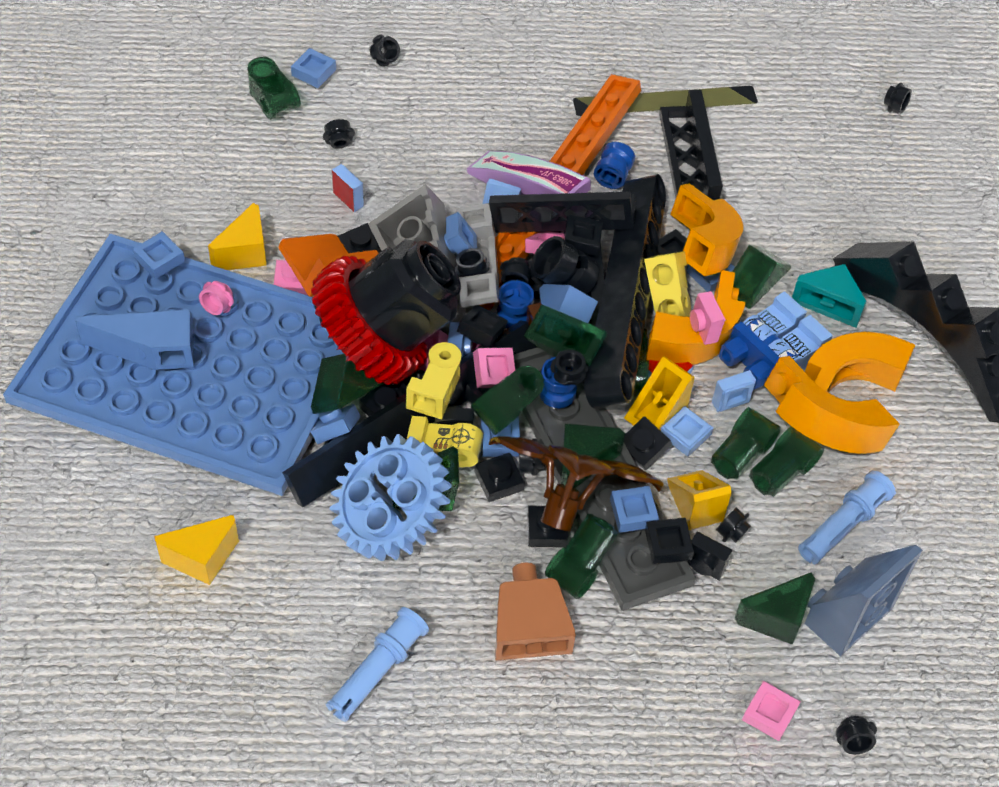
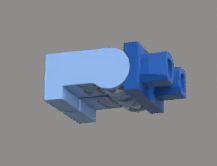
(774, 334)

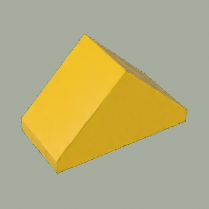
(240, 243)
(662, 395)
(700, 498)
(199, 548)

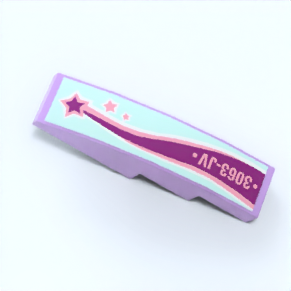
(528, 173)

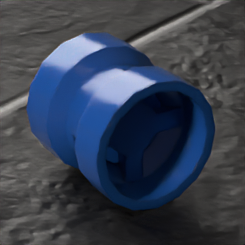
(614, 165)
(514, 301)
(554, 393)

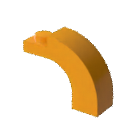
(713, 229)
(675, 337)
(860, 357)
(829, 420)

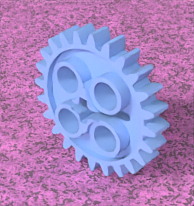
(362, 518)

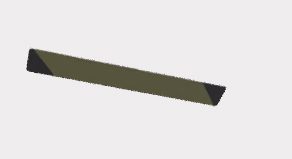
(654, 100)

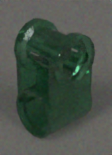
(271, 87)
(506, 400)

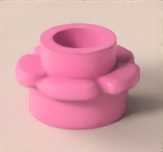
(216, 297)

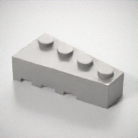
(416, 219)

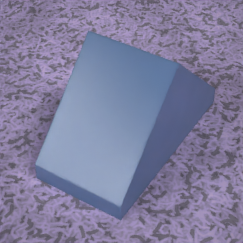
(568, 301)

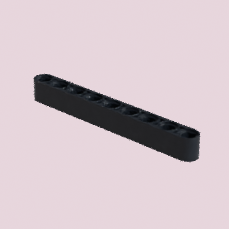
(626, 297)

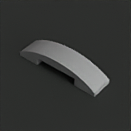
(482, 287)

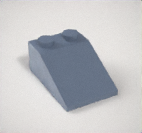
(860, 597)

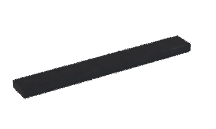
(319, 470)

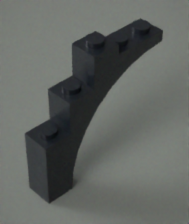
(938, 304)

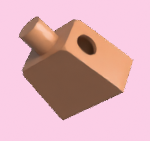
(532, 617)

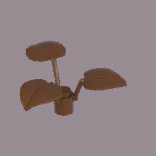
(564, 500)

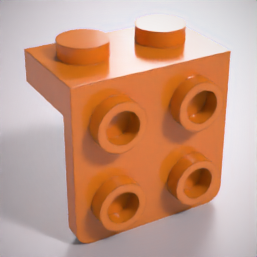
(313, 253)

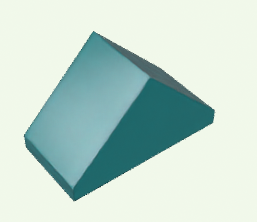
(831, 294)

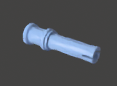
(856, 507)
(389, 649)

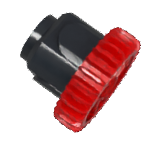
(387, 307)

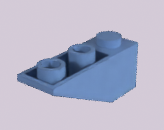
(147, 338)

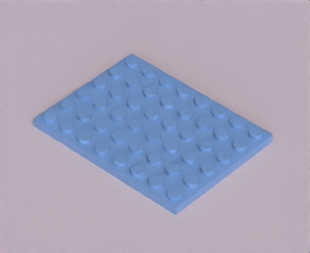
(232, 414)

